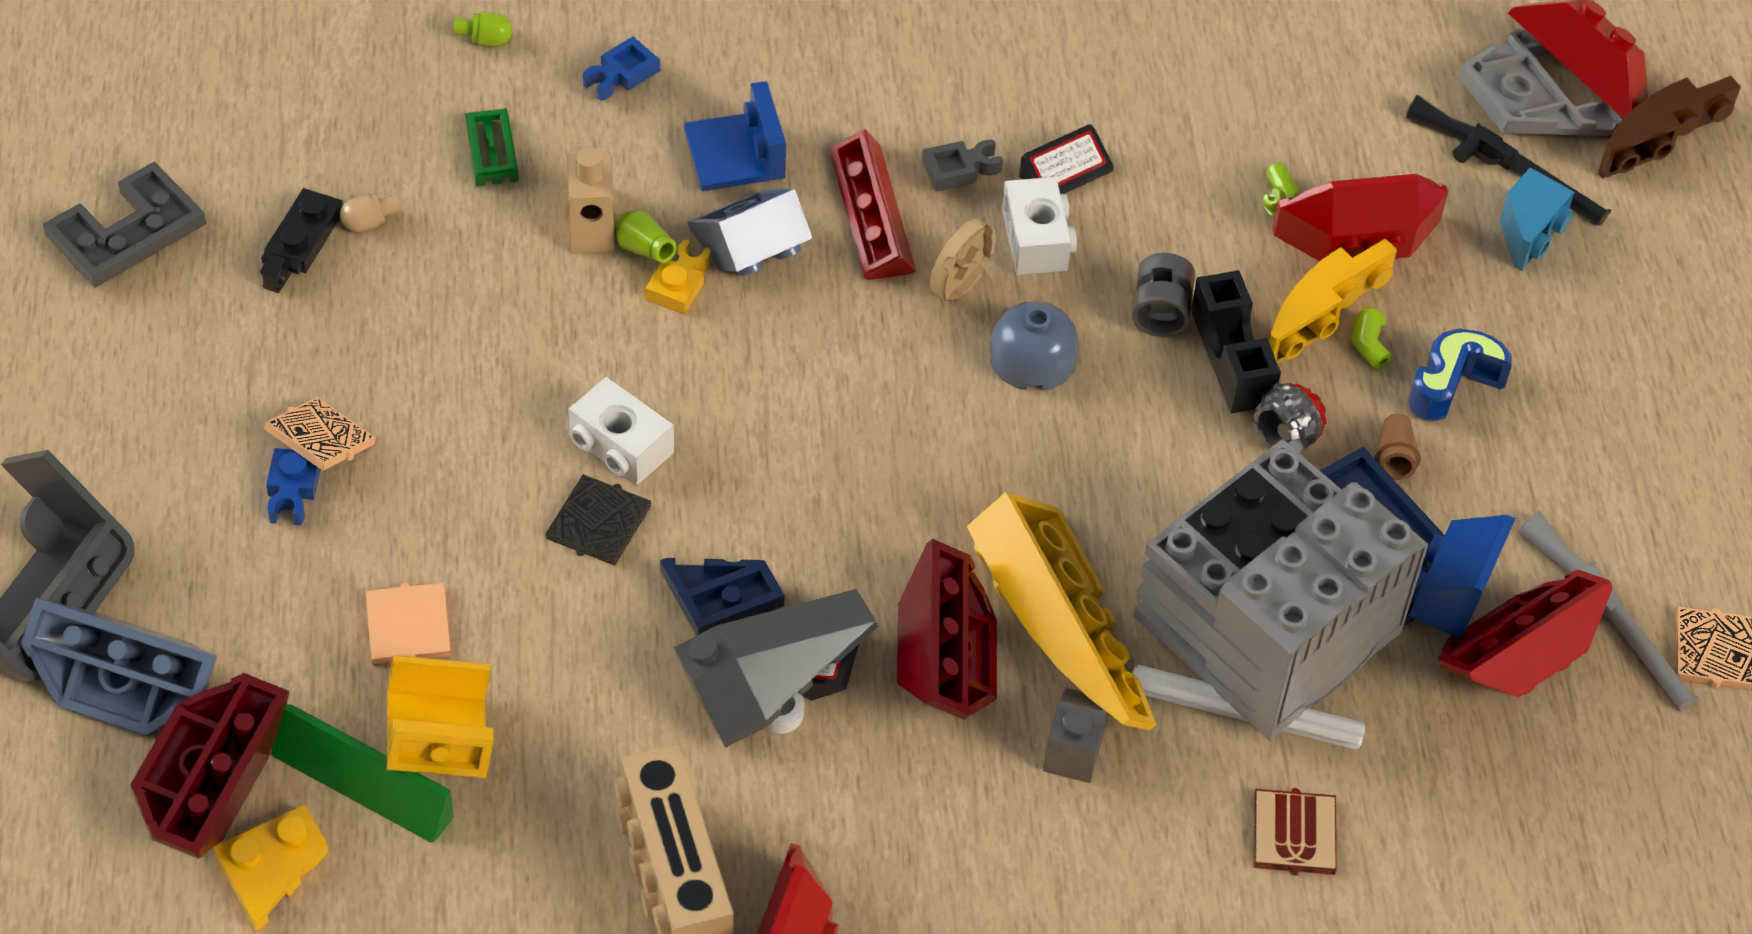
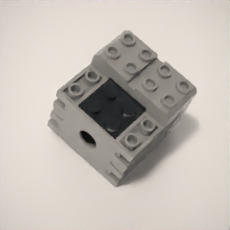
(1279, 586)

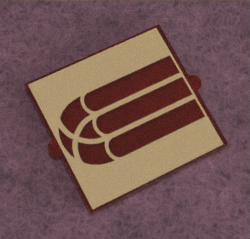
(1295, 831)

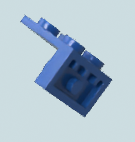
(739, 146)

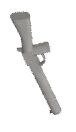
(1544, 537)

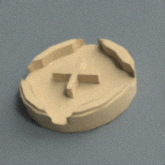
(960, 259)

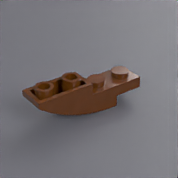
(1656, 122)

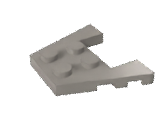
(1524, 96)

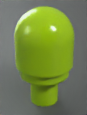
(485, 29)

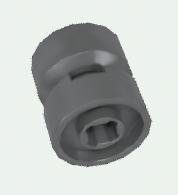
(1163, 294)

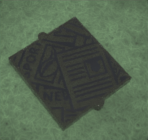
(598, 519)

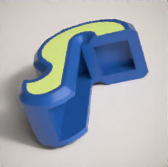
(1450, 356)

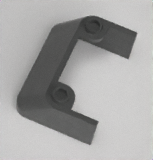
(76, 557)

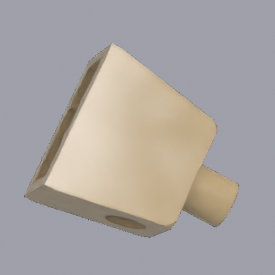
(590, 185)

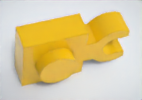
(679, 282)

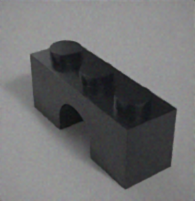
(1224, 322)

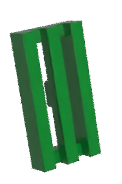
(495, 171)

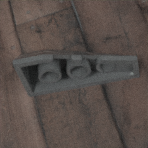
(762, 661)

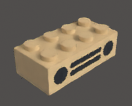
(670, 845)

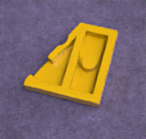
(271, 861)

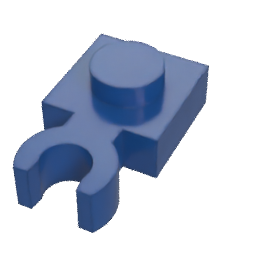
(624, 65)
(289, 482)

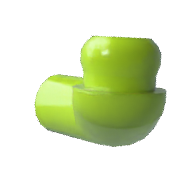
(1283, 186)

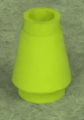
(643, 236)

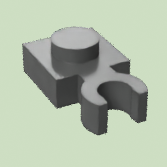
(956, 166)

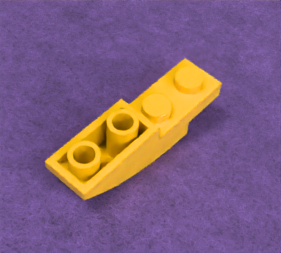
(1317, 299)

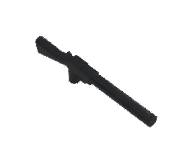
(1491, 145)

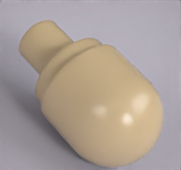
(368, 212)

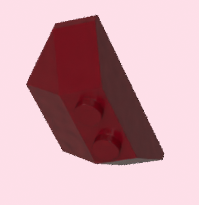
(947, 634)
(207, 762)

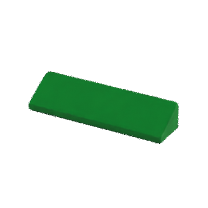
(362, 774)

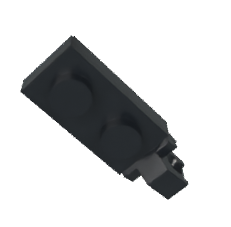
(299, 237)

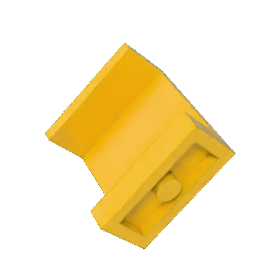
(438, 717)

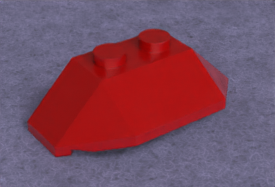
(1590, 48)
(1361, 214)
(1530, 634)
(798, 900)

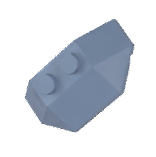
(113, 666)

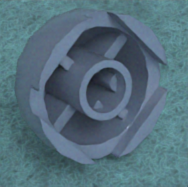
(1034, 346)

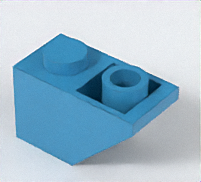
(1532, 214)

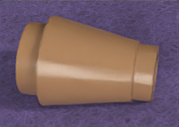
(1398, 447)

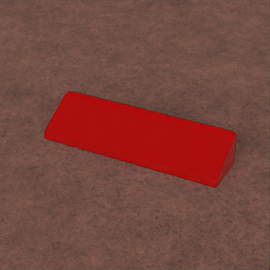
(871, 207)

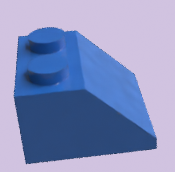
(1459, 572)

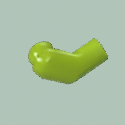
(1365, 337)

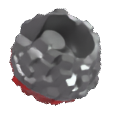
(1291, 415)

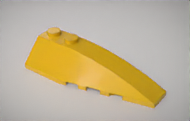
(1056, 599)

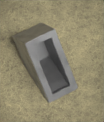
(1075, 736)

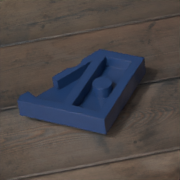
(722, 590)

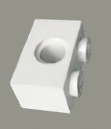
(1038, 225)
(621, 431)

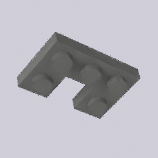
(161, 218)

